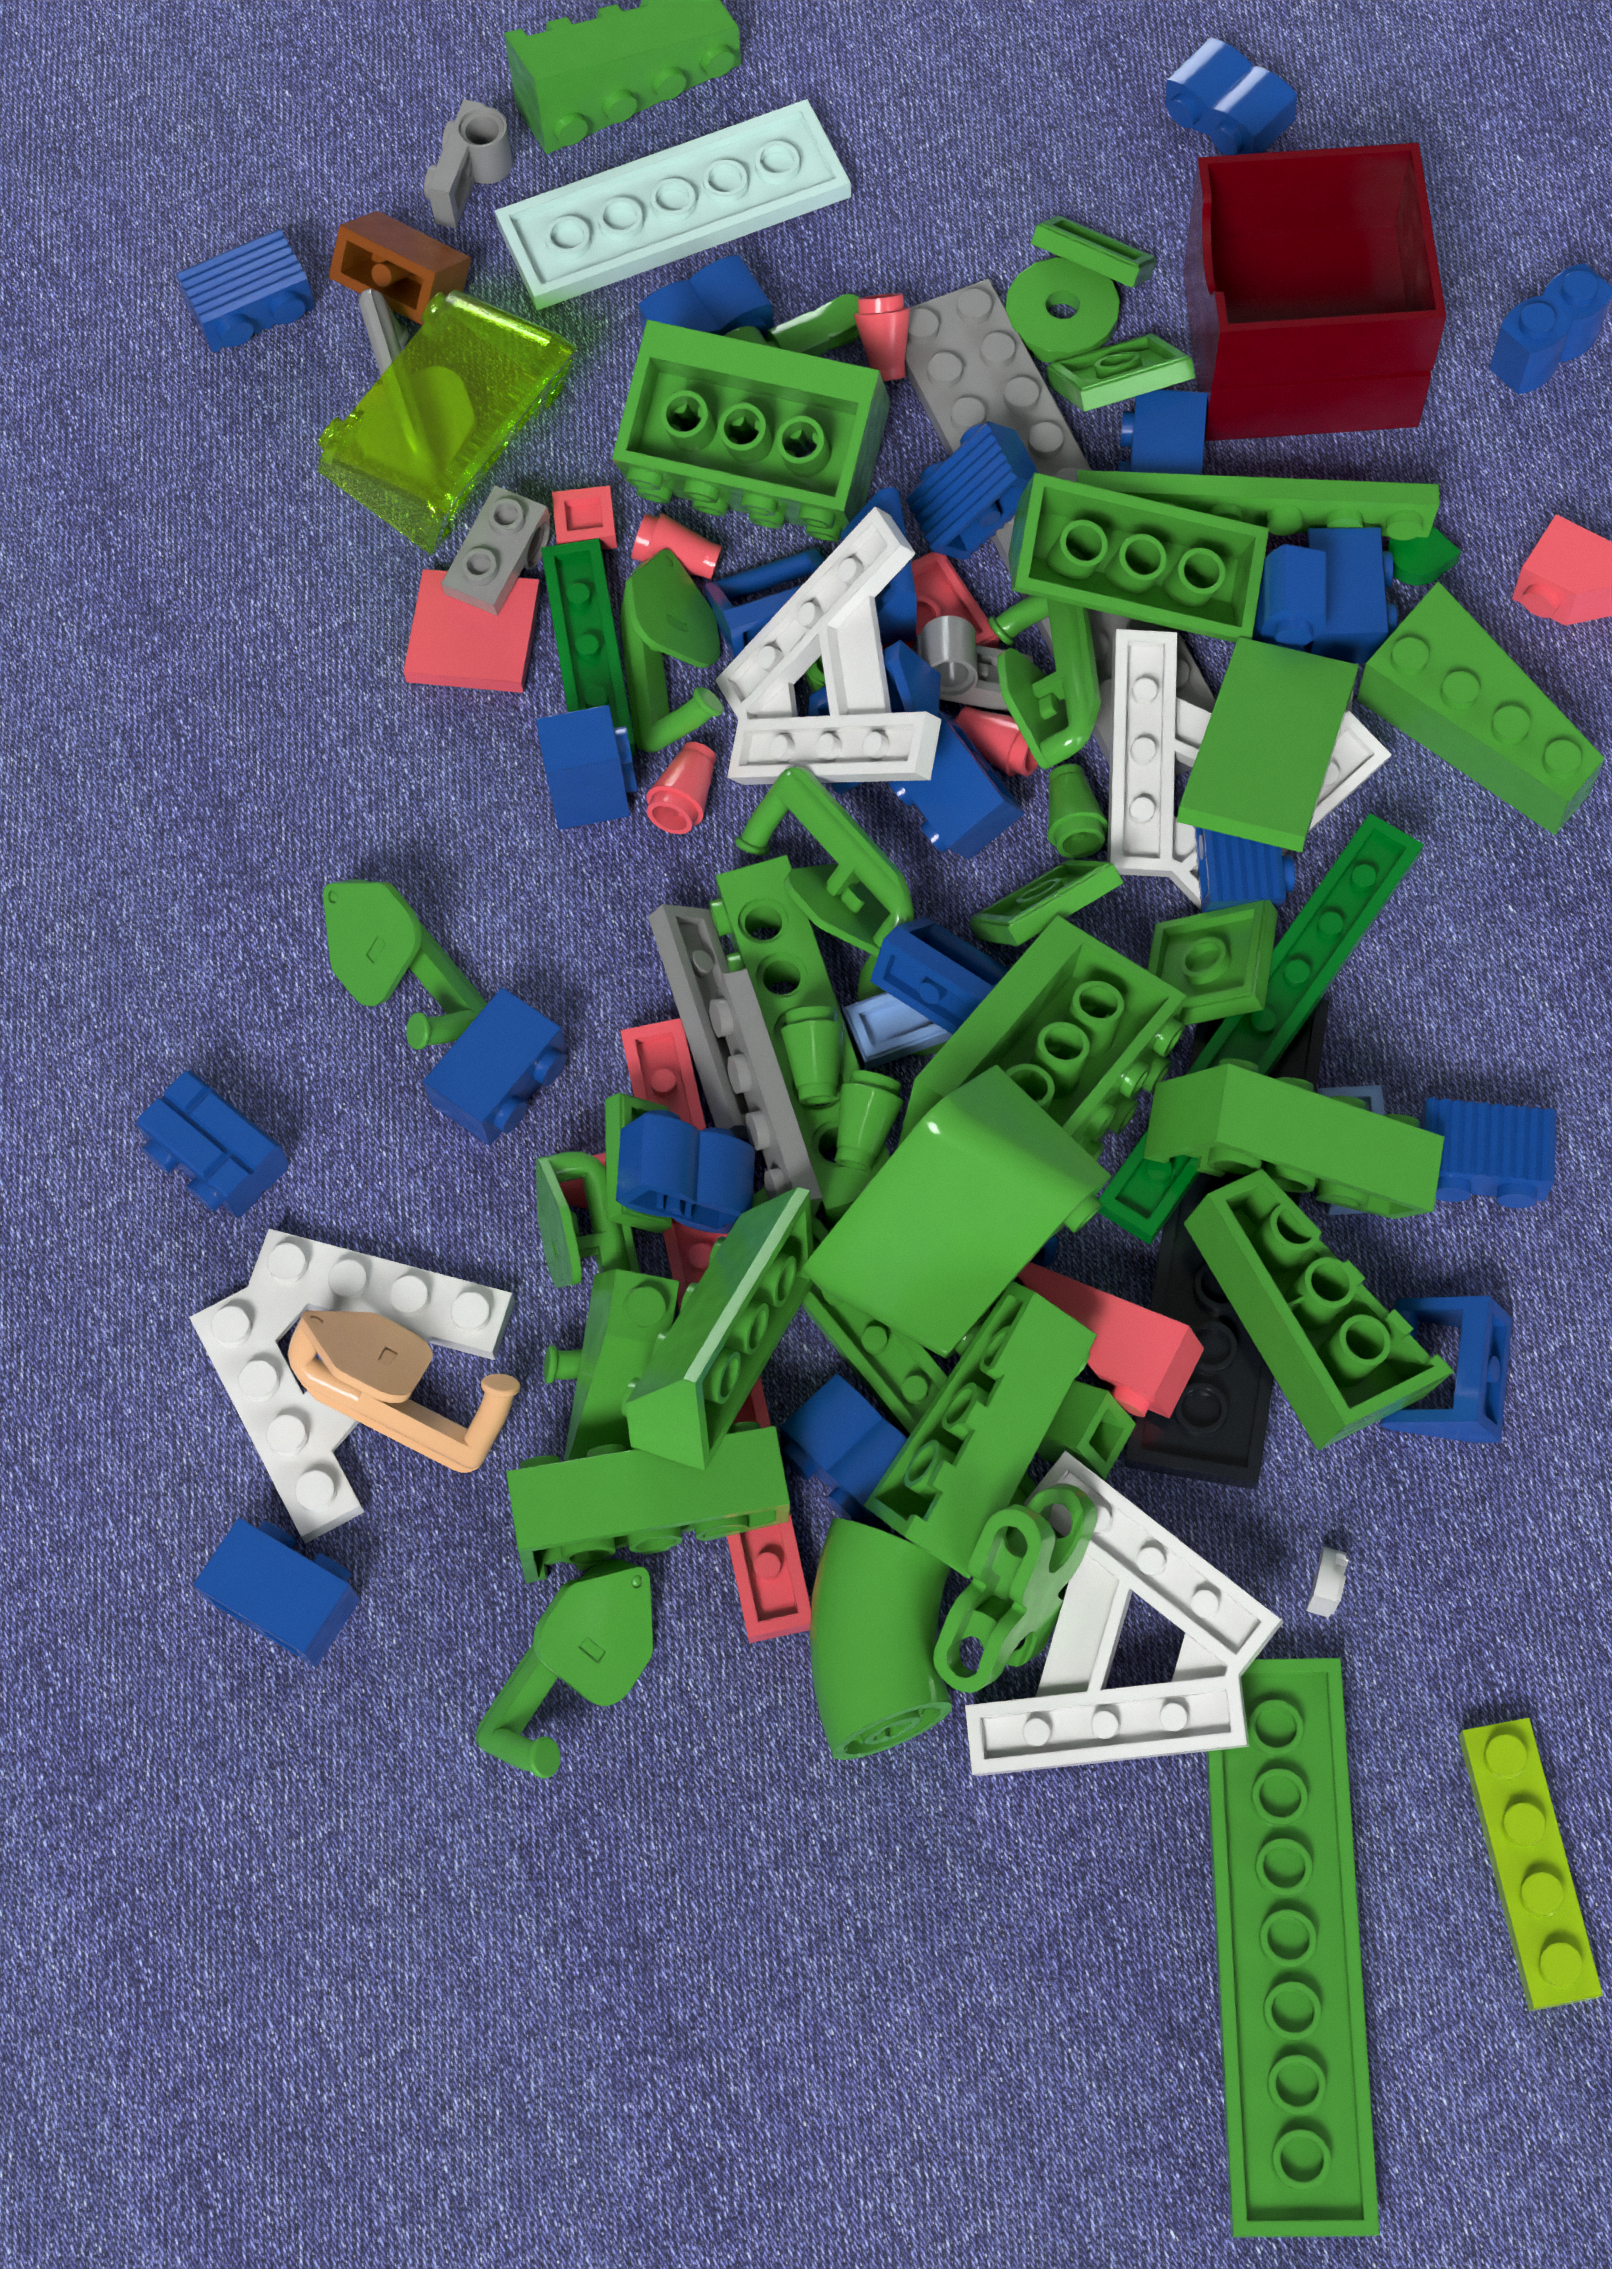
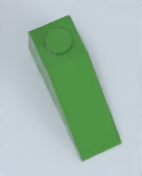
(618, 1345)

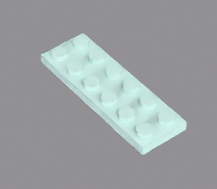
(672, 204)

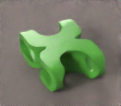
(1014, 1586)

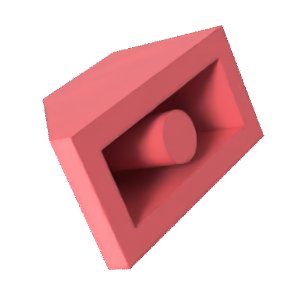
(1567, 575)

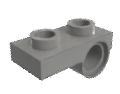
(472, 151)
(496, 549)
(965, 668)

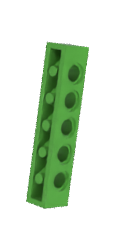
(755, 900)

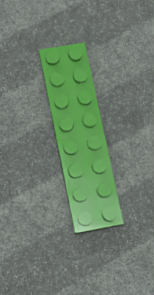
(1291, 1963)

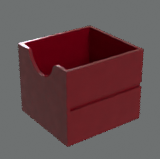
(1312, 291)

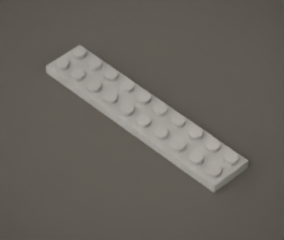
(977, 370)

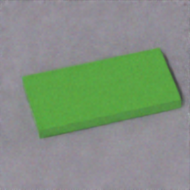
(1268, 744)

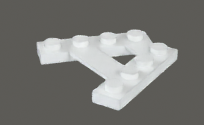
(837, 620)
(1156, 729)
(292, 1428)
(1073, 1713)

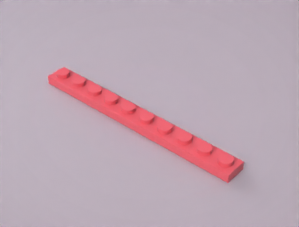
(766, 1558)

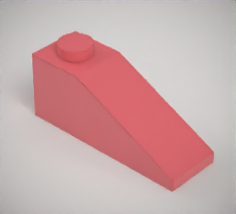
(1136, 1351)

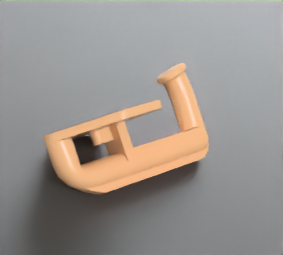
(370, 1375)

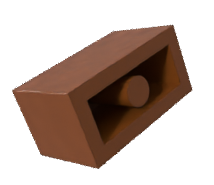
(397, 263)

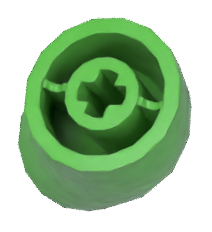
(875, 1640)

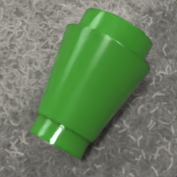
(1074, 814)
(814, 1052)
(865, 1118)

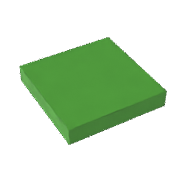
(1120, 372)
(1038, 902)
(1217, 959)

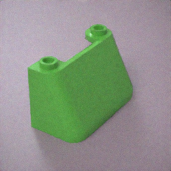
(958, 1214)

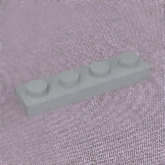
(694, 971)
(757, 1075)

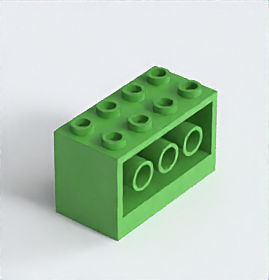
(709, 395)
(1070, 1030)

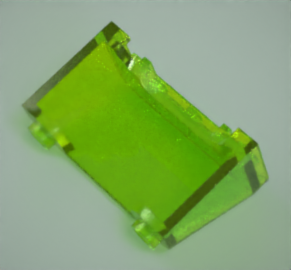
(444, 413)

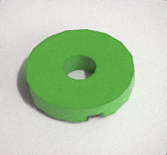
(1067, 283)

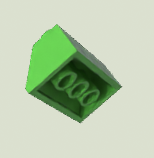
(1137, 558)
(723, 1333)

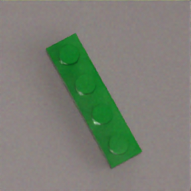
(586, 630)

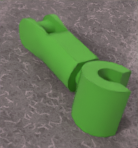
(811, 332)

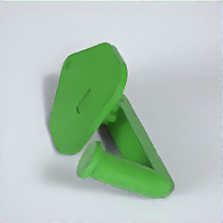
(670, 616)
(1057, 709)
(852, 899)
(375, 941)
(561, 1238)
(592, 1639)

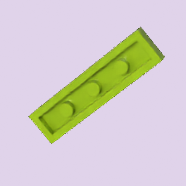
(1529, 1865)

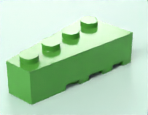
(616, 65)
(1479, 711)
(1298, 1137)
(1309, 1313)
(983, 1427)
(643, 1501)

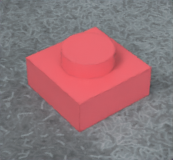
(585, 516)

